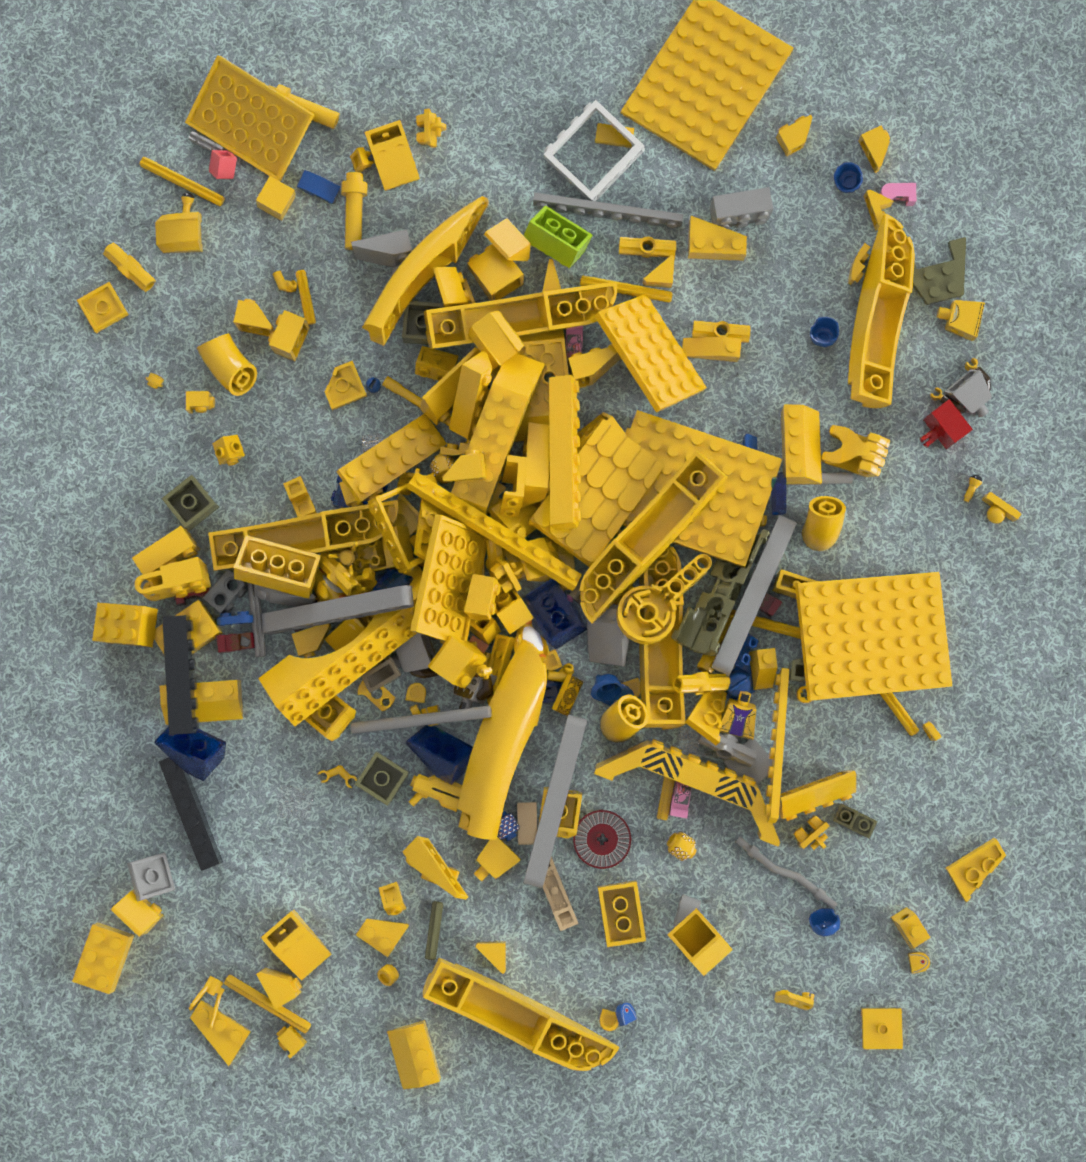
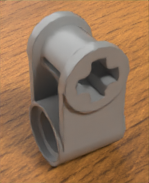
(685, 907)

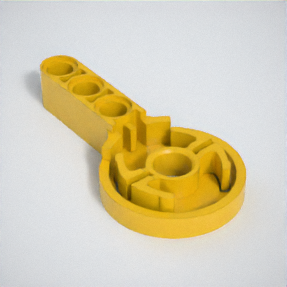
(660, 602)

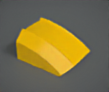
(179, 232)
(496, 338)
(332, 718)
(570, 816)

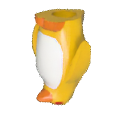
(325, 588)
(528, 633)

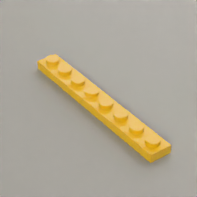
(776, 752)

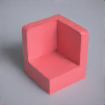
(222, 164)

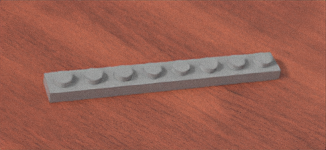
(601, 209)

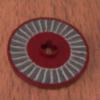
(613, 828)

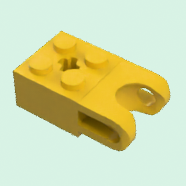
(175, 580)

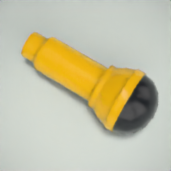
(187, 200)
(974, 482)

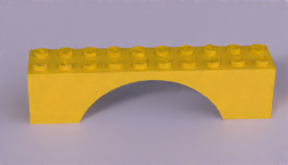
(306, 684)

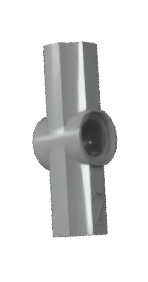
(731, 749)

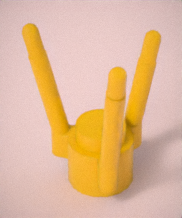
(347, 557)
(212, 987)

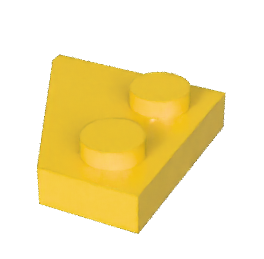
(382, 934)

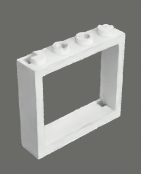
(614, 173)

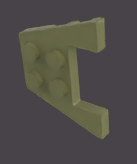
(945, 279)

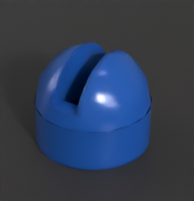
(376, 387)

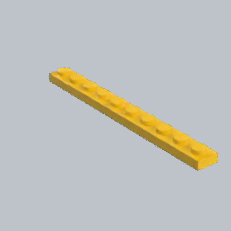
(494, 531)

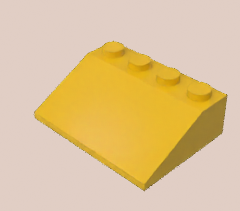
(817, 793)

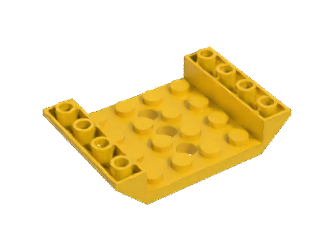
(550, 350)

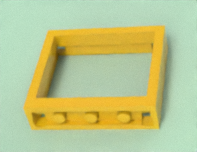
(385, 527)

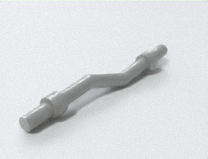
(753, 852)

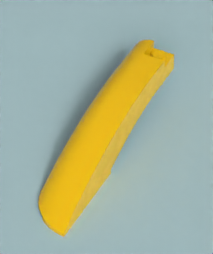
(435, 250)
(501, 742)

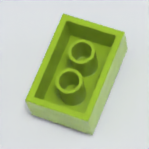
(557, 236)

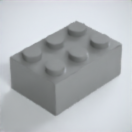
(742, 208)

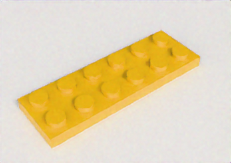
(391, 458)

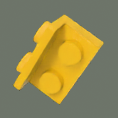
(434, 363)

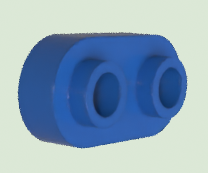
(227, 618)

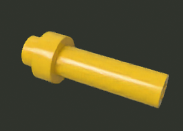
(321, 114)
(354, 190)

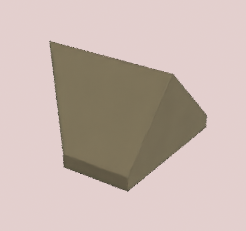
(381, 674)

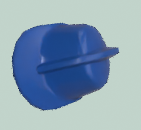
(740, 681)
(609, 689)

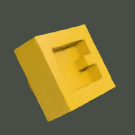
(392, 899)

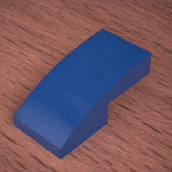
(318, 186)

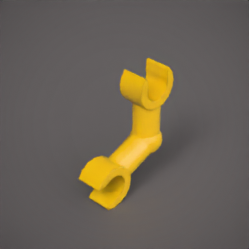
(338, 770)

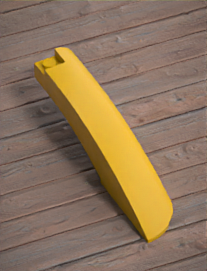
(524, 313)
(880, 315)
(310, 533)
(649, 535)
(663, 659)
(517, 1017)

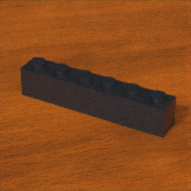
(179, 675)
(191, 814)

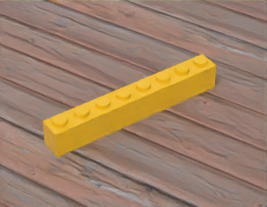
(564, 452)

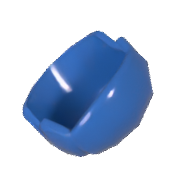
(848, 177)
(824, 332)
(831, 924)

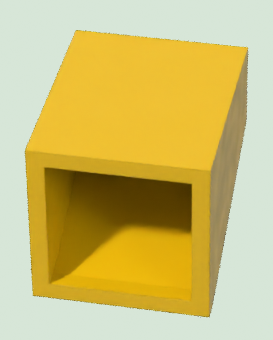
(495, 273)
(700, 942)

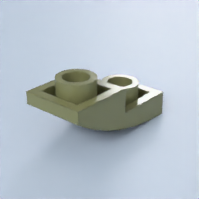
(855, 821)

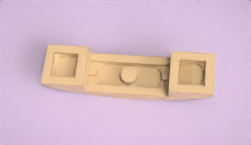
(558, 898)

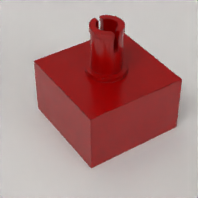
(945, 425)

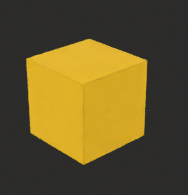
(275, 198)
(511, 611)

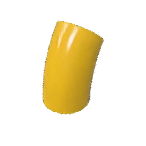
(228, 364)
(823, 522)
(624, 719)

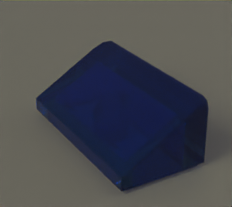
(778, 494)

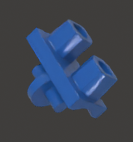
(743, 657)

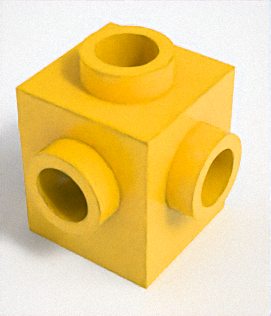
(228, 450)

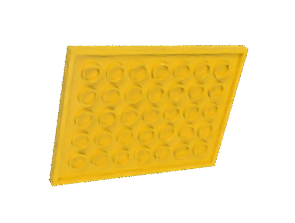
(707, 81)
(733, 515)
(873, 635)

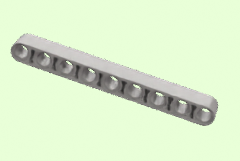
(754, 595)
(337, 610)
(555, 801)

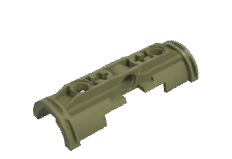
(694, 626)

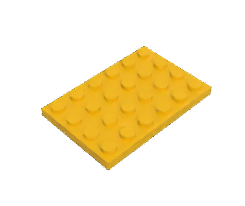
(249, 118)
(650, 352)
(451, 560)

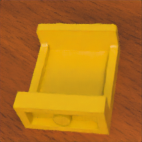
(513, 473)

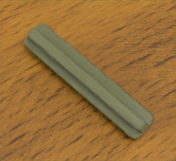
(434, 930)

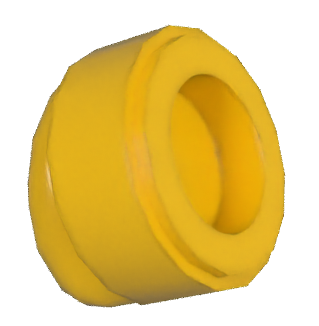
(388, 975)

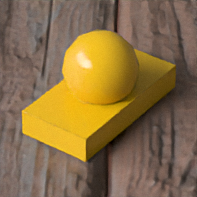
(999, 509)

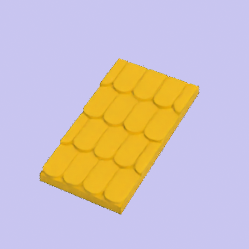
(612, 482)

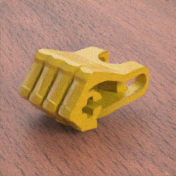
(857, 453)

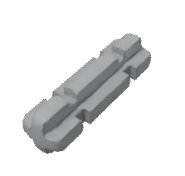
(204, 142)

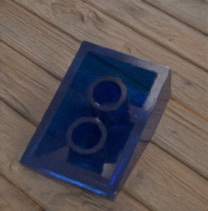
(555, 613)
(441, 752)
(194, 753)

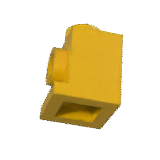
(199, 401)
(290, 1040)

